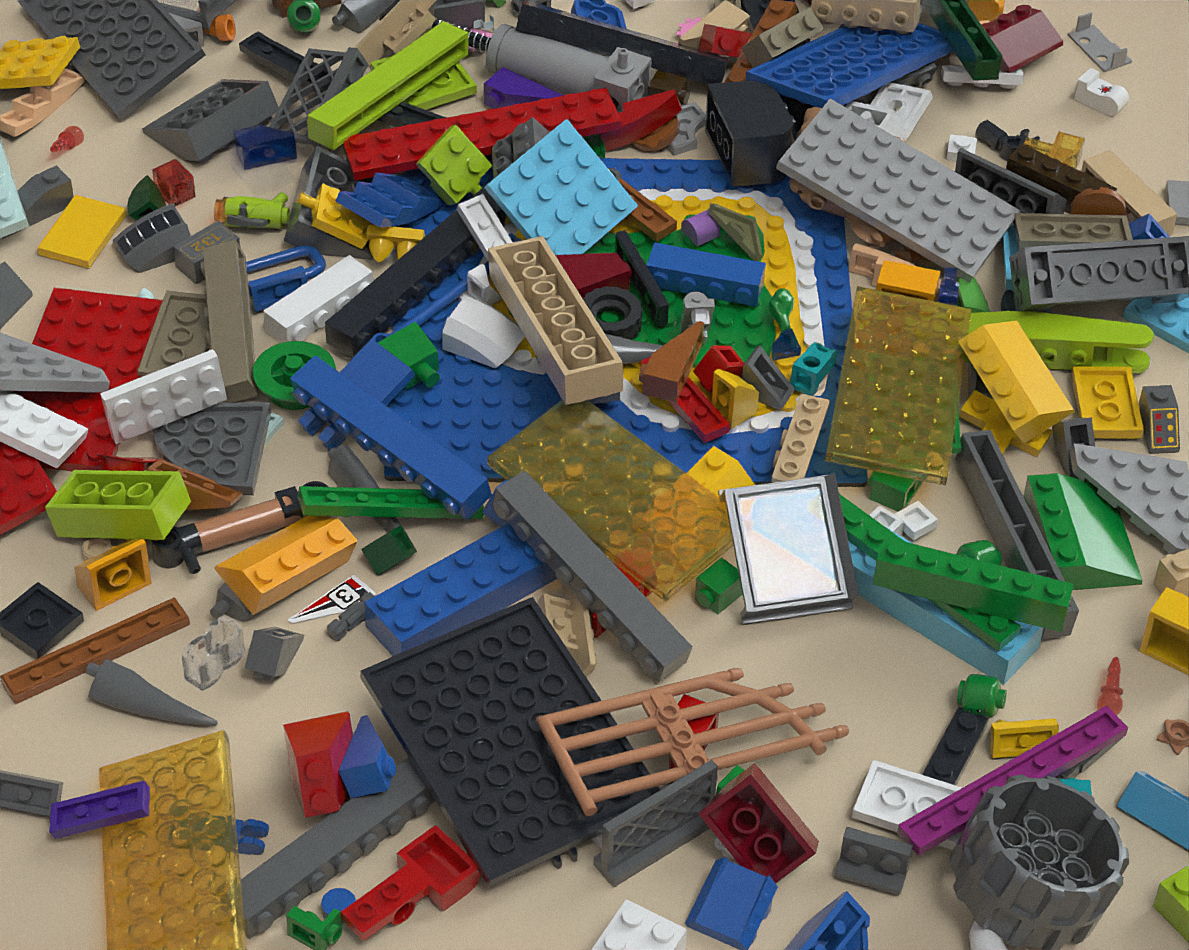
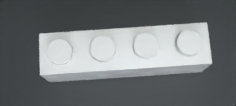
(316, 301)

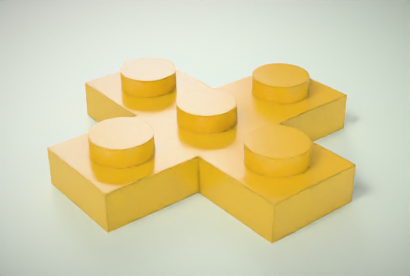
(987, 415)

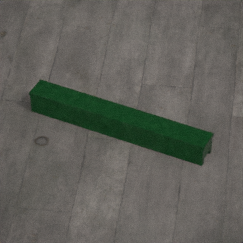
(966, 37)

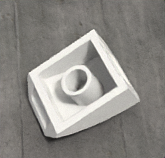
(480, 333)

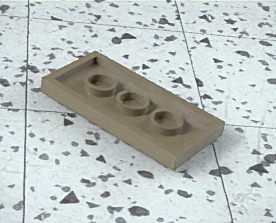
(1064, 229)
(177, 332)

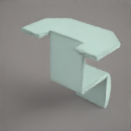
(487, 25)

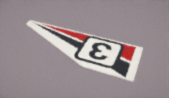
(335, 600)

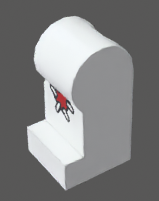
(1100, 94)

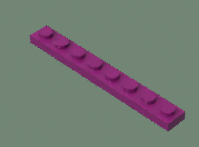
(1045, 759)

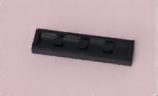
(642, 279)

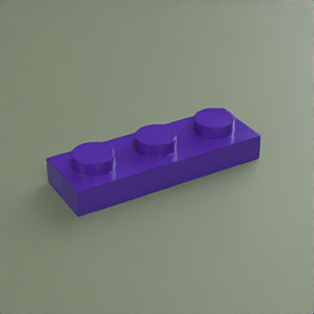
(99, 809)

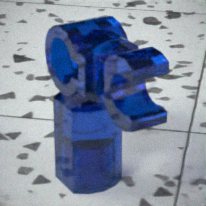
(949, 287)

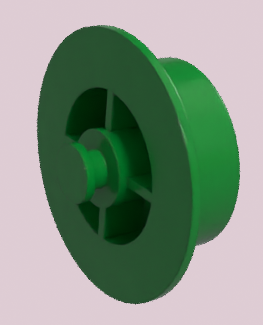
(279, 363)

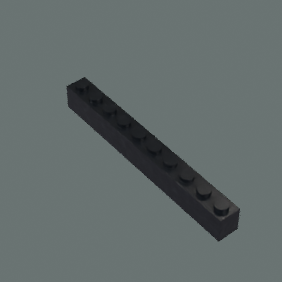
(405, 282)

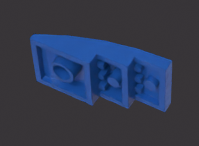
(390, 200)

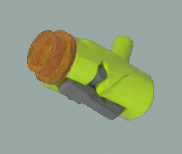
(252, 212)

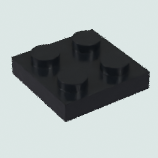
(39, 620)

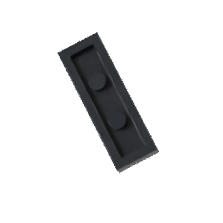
(956, 747)

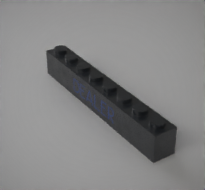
(605, 38)

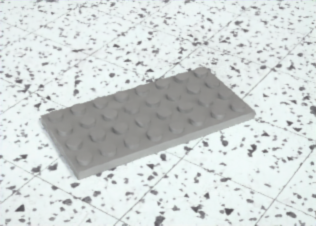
(898, 190)

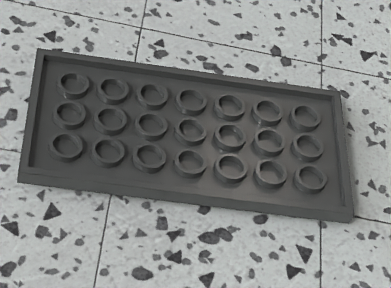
(125, 46)

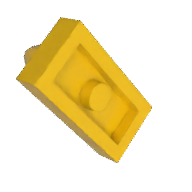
(384, 239)
(1017, 737)

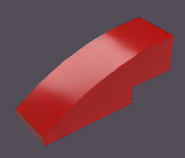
(642, 118)

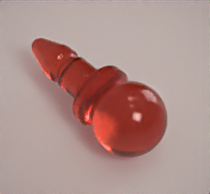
(68, 139)
(1111, 691)

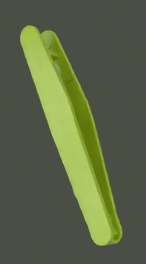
(1077, 341)

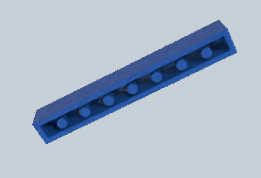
(391, 438)

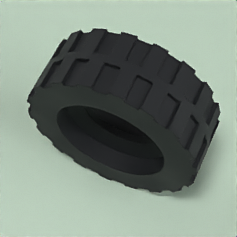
(619, 301)

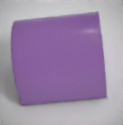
(701, 228)

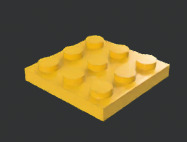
(35, 61)

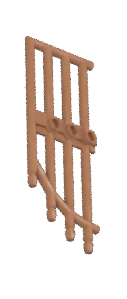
(677, 735)

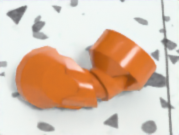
(223, 28)

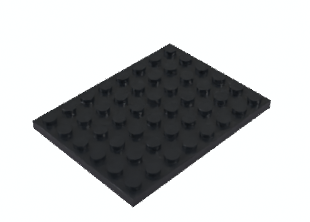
(472, 733)

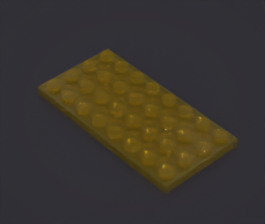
(899, 386)
(621, 495)
(177, 871)

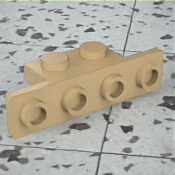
(397, 29)
(800, 439)
(572, 625)

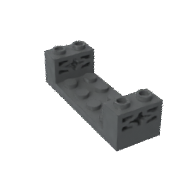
(1101, 272)

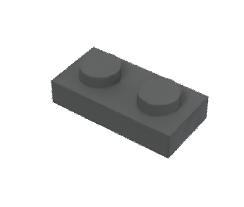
(28, 792)

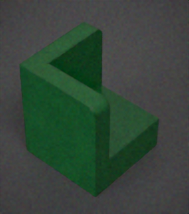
(389, 550)

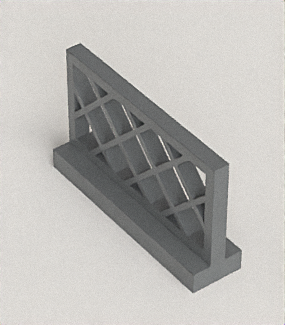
(350, 70)
(656, 836)

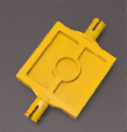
(334, 217)

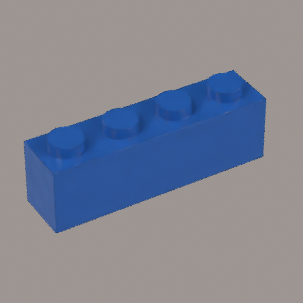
(707, 273)

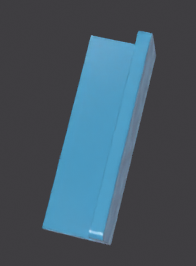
(1157, 806)

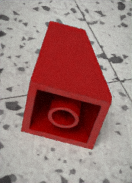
(314, 757)

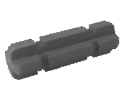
(349, 618)

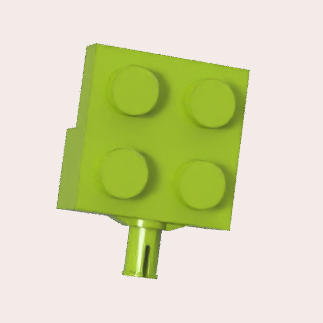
(454, 166)

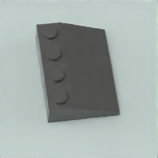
(211, 117)
(333, 171)

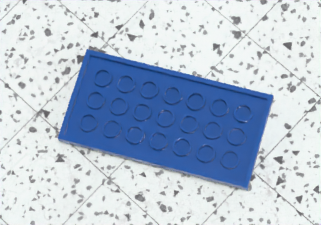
(849, 63)

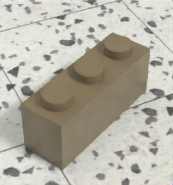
(782, 37)

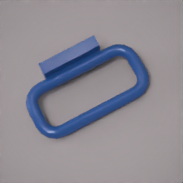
(272, 288)

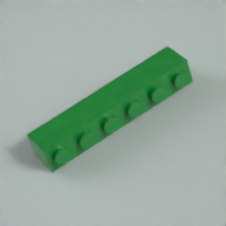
(973, 584)

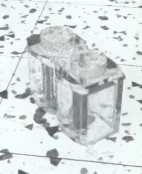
(213, 653)

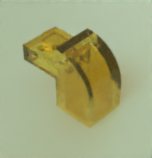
(1066, 148)

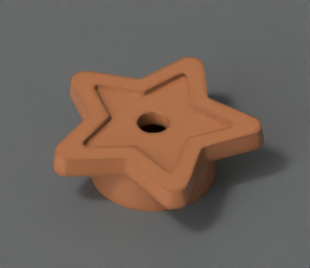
(1173, 728)

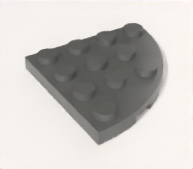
(219, 443)

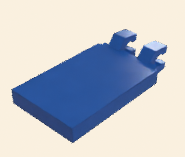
(373, 371)

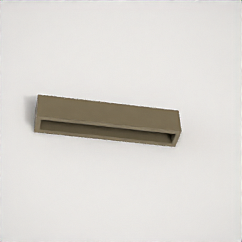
(230, 318)

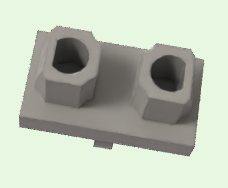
(697, 308)

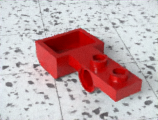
(426, 866)

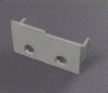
(1098, 45)

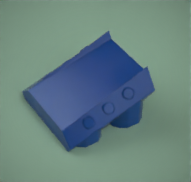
(732, 904)

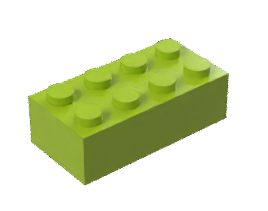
(118, 504)

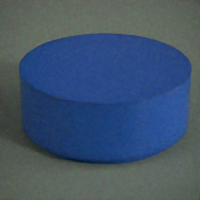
(336, 898)

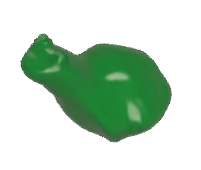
(781, 307)

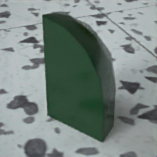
(144, 199)

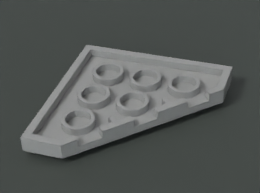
(39, 369)
(1144, 486)

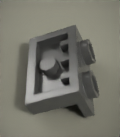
(874, 860)

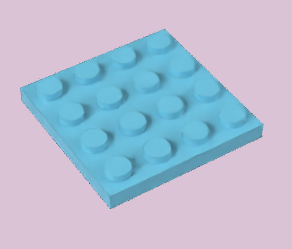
(561, 193)

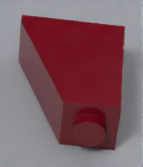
(596, 271)

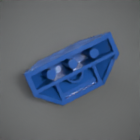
(836, 927)

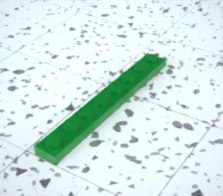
(868, 536)

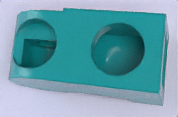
(812, 368)

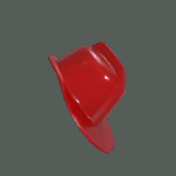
(116, 463)

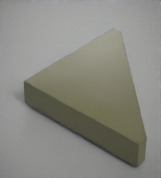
(740, 228)

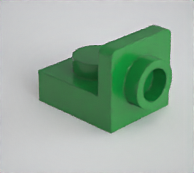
(311, 931)

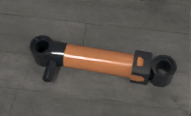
(225, 529)

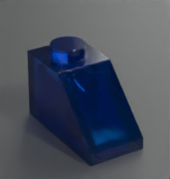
(264, 146)

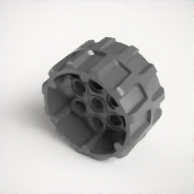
(1038, 862)

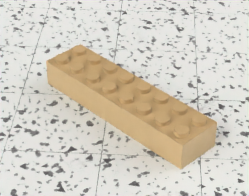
(555, 320)

